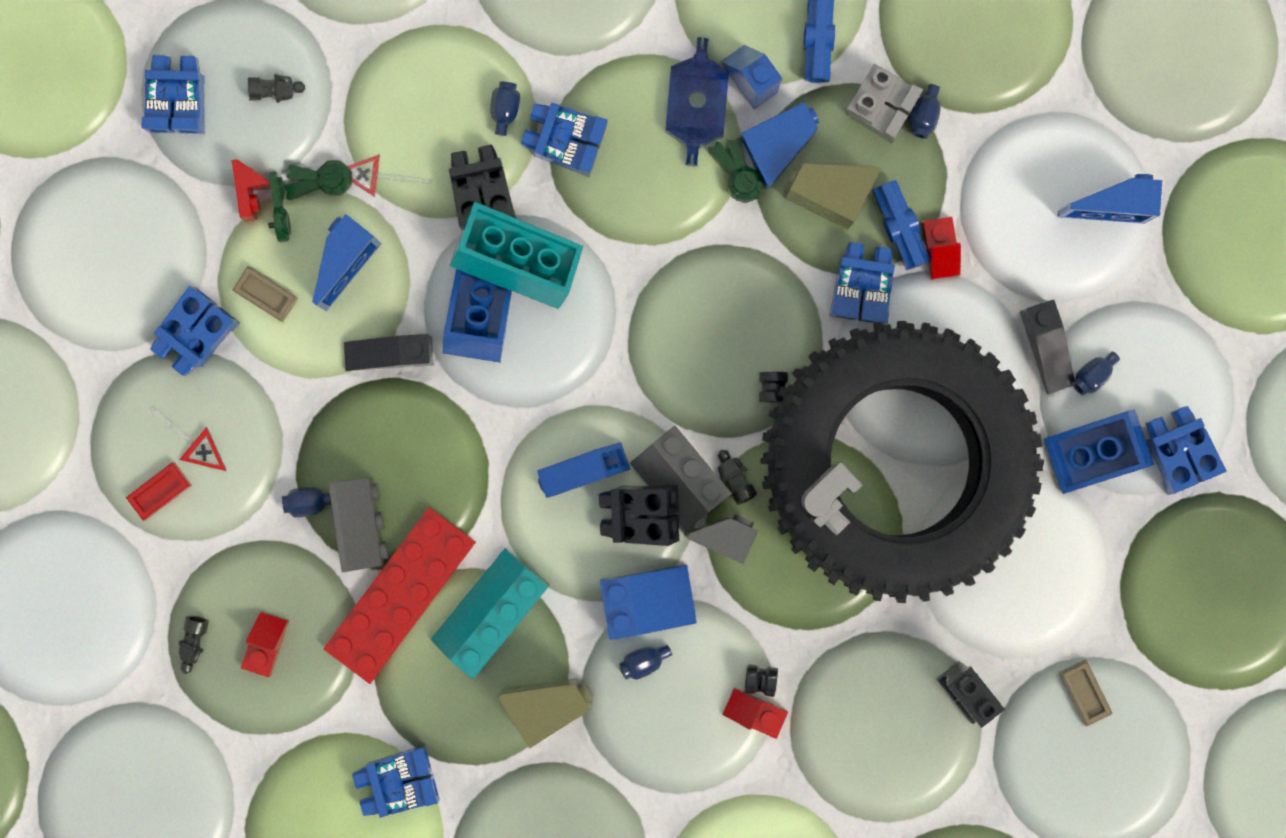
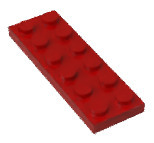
(399, 595)

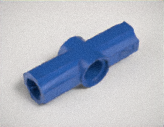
(819, 41)
(901, 225)

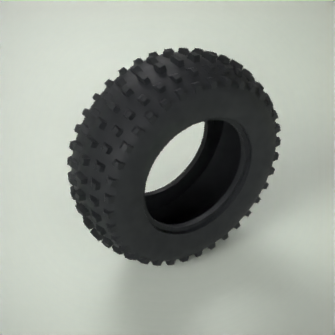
(997, 441)

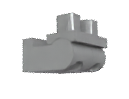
(883, 103)
(822, 494)

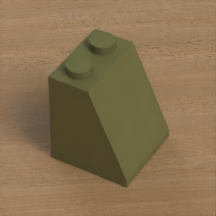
(832, 190)
(545, 707)

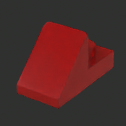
(245, 184)
(942, 248)
(264, 644)
(755, 713)

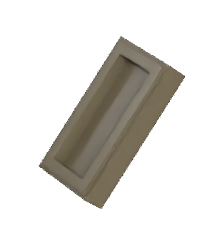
(265, 294)
(1085, 693)

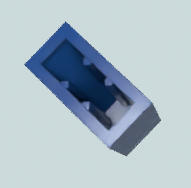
(753, 74)
(779, 140)
(583, 470)

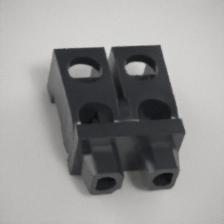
(479, 179)
(641, 514)
(973, 695)

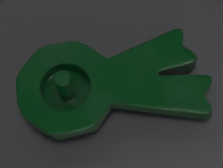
(332, 178)
(744, 182)
(280, 216)

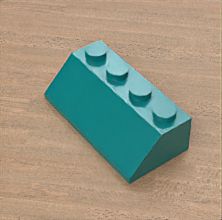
(516, 256)
(489, 613)

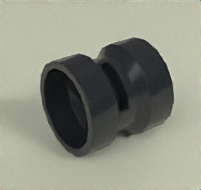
(771, 385)
(767, 682)

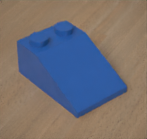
(1129, 202)
(344, 255)
(476, 318)
(1099, 451)
(648, 602)

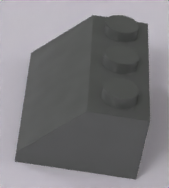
(676, 462)
(358, 524)
(726, 536)

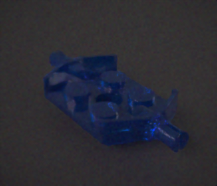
(690, 124)

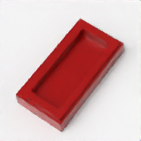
(158, 491)

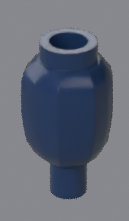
(504, 106)
(926, 113)
(1095, 374)
(305, 502)
(643, 662)

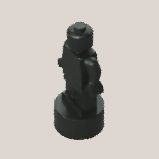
(280, 88)
(731, 471)
(189, 647)

